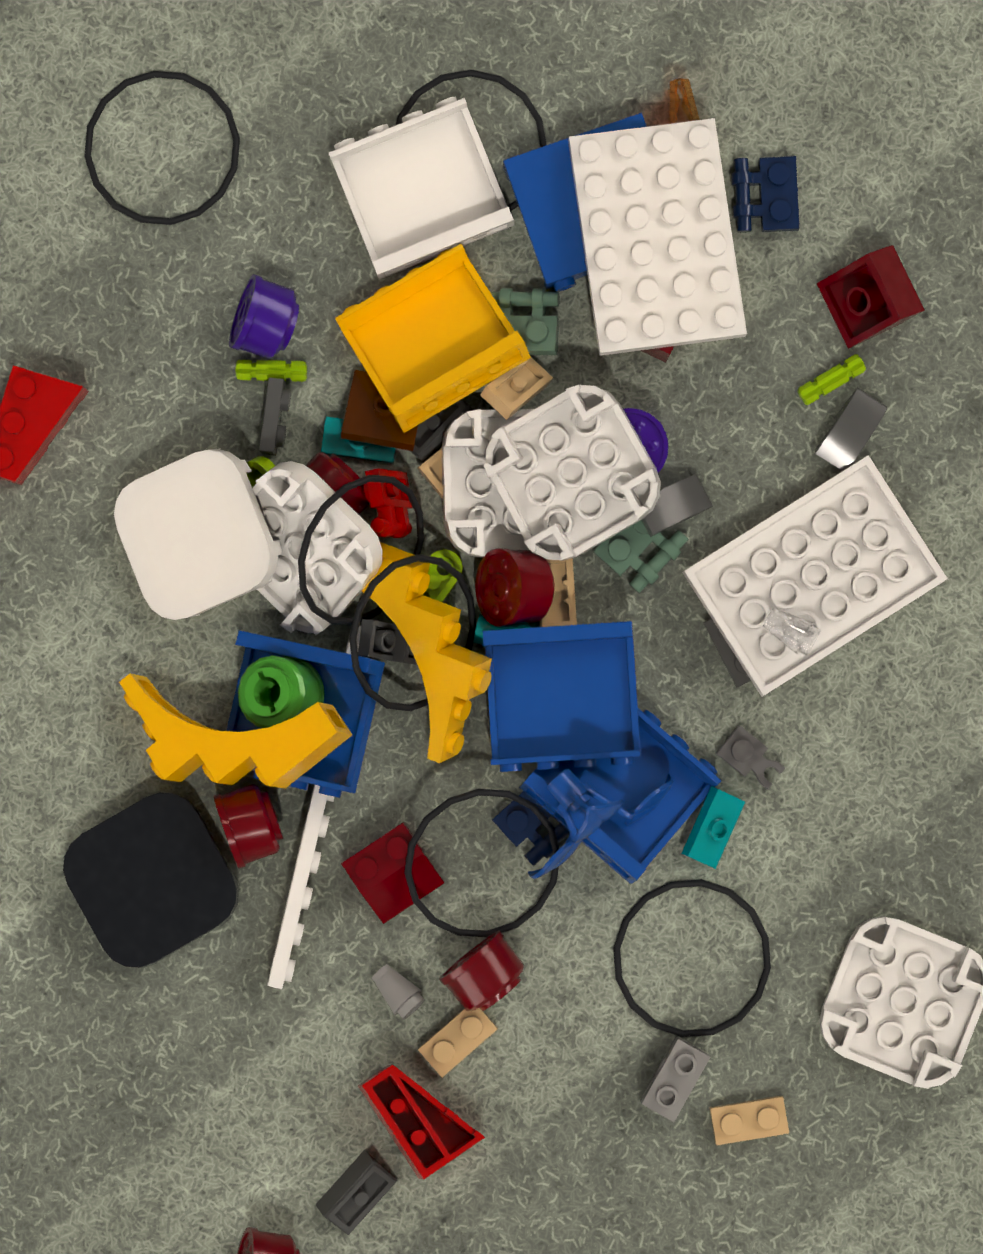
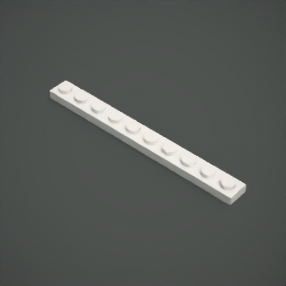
(300, 895)

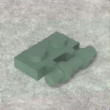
(538, 330)
(626, 546)

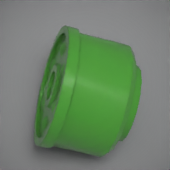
(278, 689)

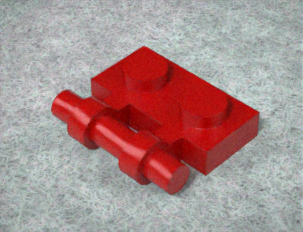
(390, 505)

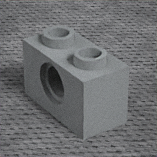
(674, 1078)

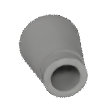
(398, 992)

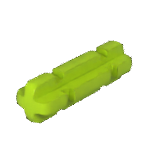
(266, 369)
(831, 379)

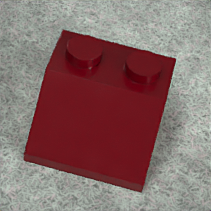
(870, 296)
(381, 877)

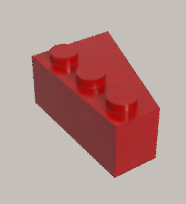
(30, 419)
(417, 1122)

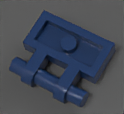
(777, 194)
(521, 823)

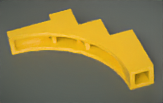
(430, 629)
(227, 756)

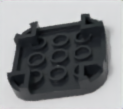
(150, 880)

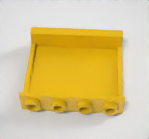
(432, 338)

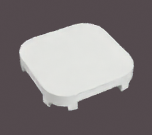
(572, 472)
(472, 507)
(195, 534)
(340, 555)
(904, 1002)

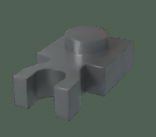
(745, 754)

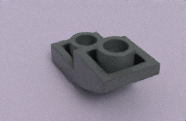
(851, 429)
(677, 505)
(384, 642)

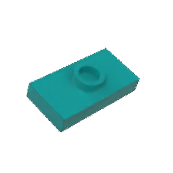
(335, 445)
(713, 827)

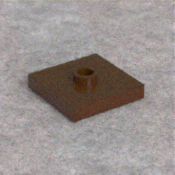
(370, 419)

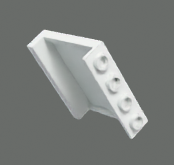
(421, 187)

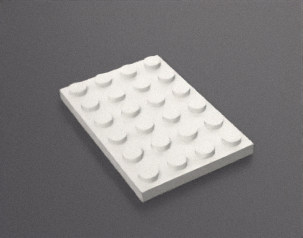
(657, 236)
(830, 558)

